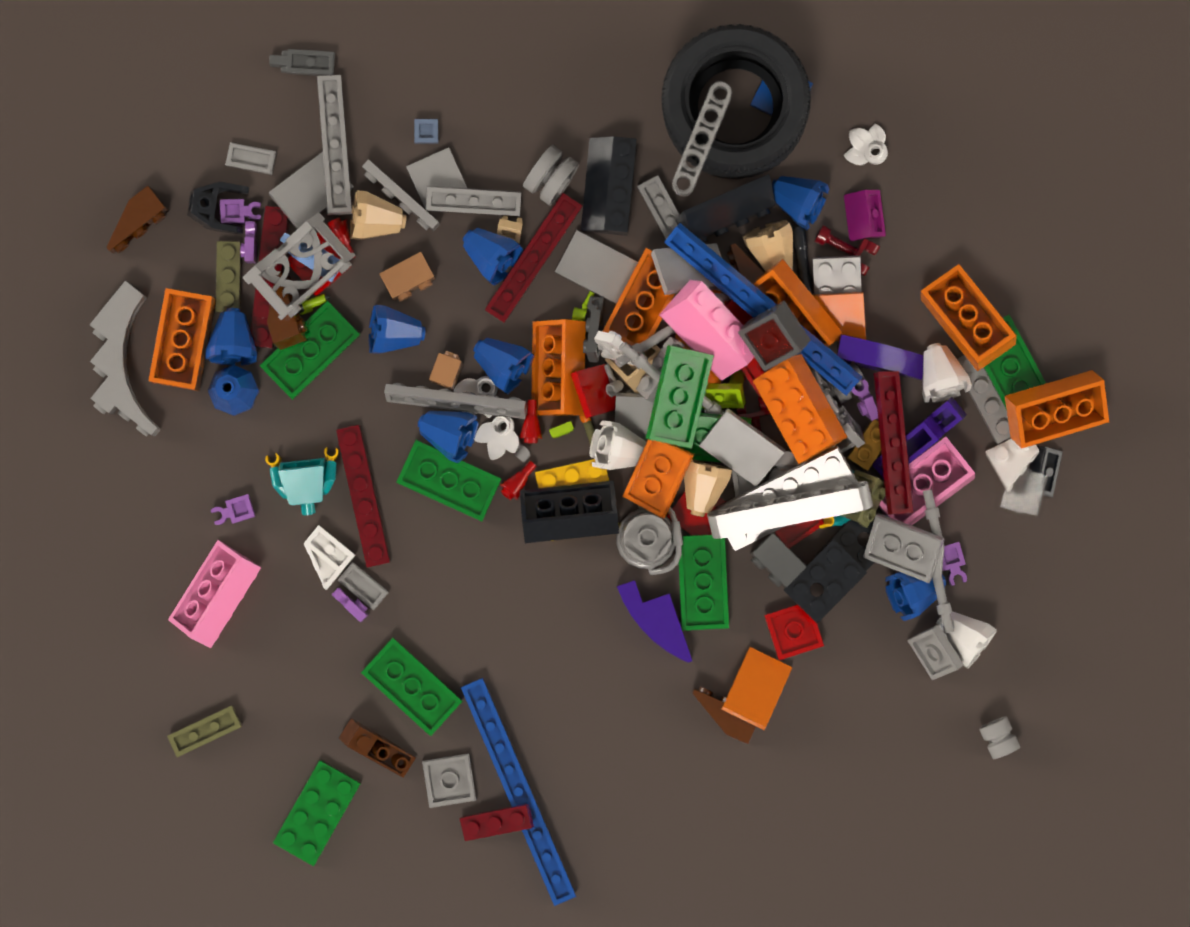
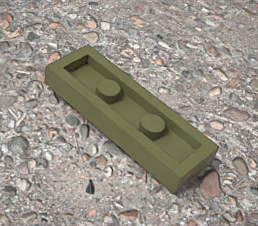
(228, 276)
(204, 731)

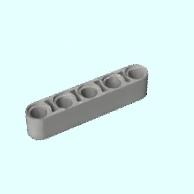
(704, 127)

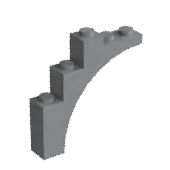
(111, 360)

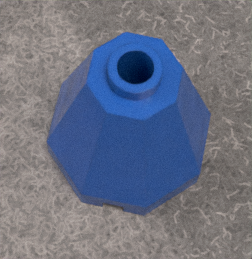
(800, 198)
(491, 253)
(393, 330)
(231, 340)
(503, 362)
(241, 395)
(449, 432)
(910, 594)

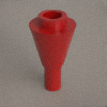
(340, 230)
(531, 429)
(513, 485)

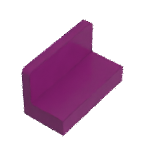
(864, 215)

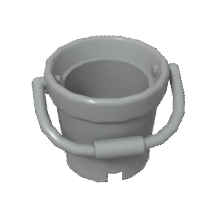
(649, 540)

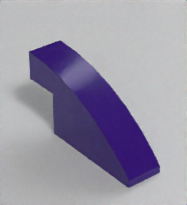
(880, 357)
(929, 431)
(656, 619)

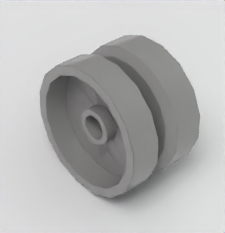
(549, 173)

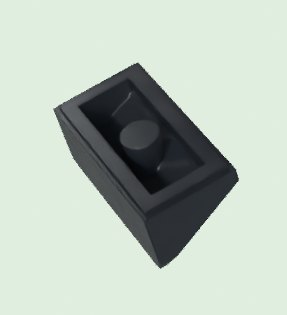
(1048, 464)

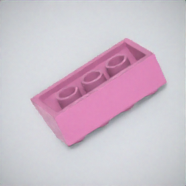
(708, 328)
(936, 469)
(214, 594)

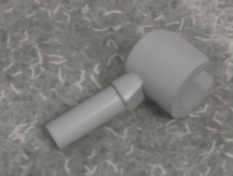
(614, 385)
(522, 453)

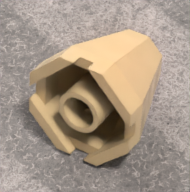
(374, 217)
(771, 244)
(704, 486)

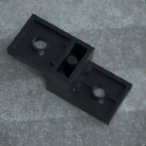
(836, 567)

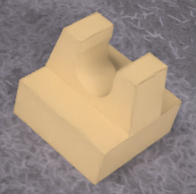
(510, 229)

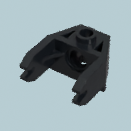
(206, 214)

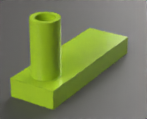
(728, 394)

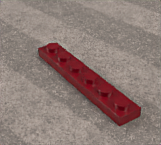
(274, 227)
(533, 258)
(893, 443)
(363, 496)

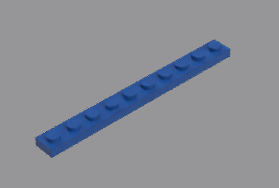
(756, 302)
(518, 790)

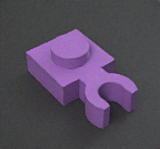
(233, 211)
(249, 248)
(237, 510)
(952, 560)
(356, 607)

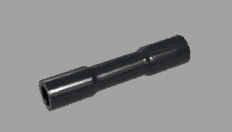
(800, 247)

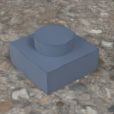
(426, 131)

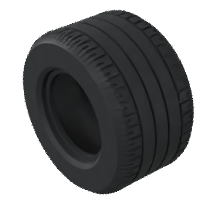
(746, 50)

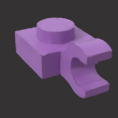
(866, 405)

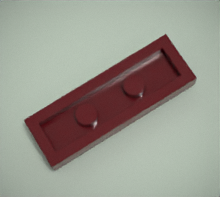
(496, 822)

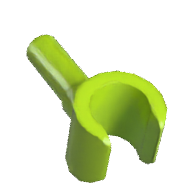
(580, 314)

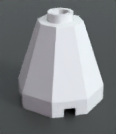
(942, 374)
(615, 447)
(969, 637)

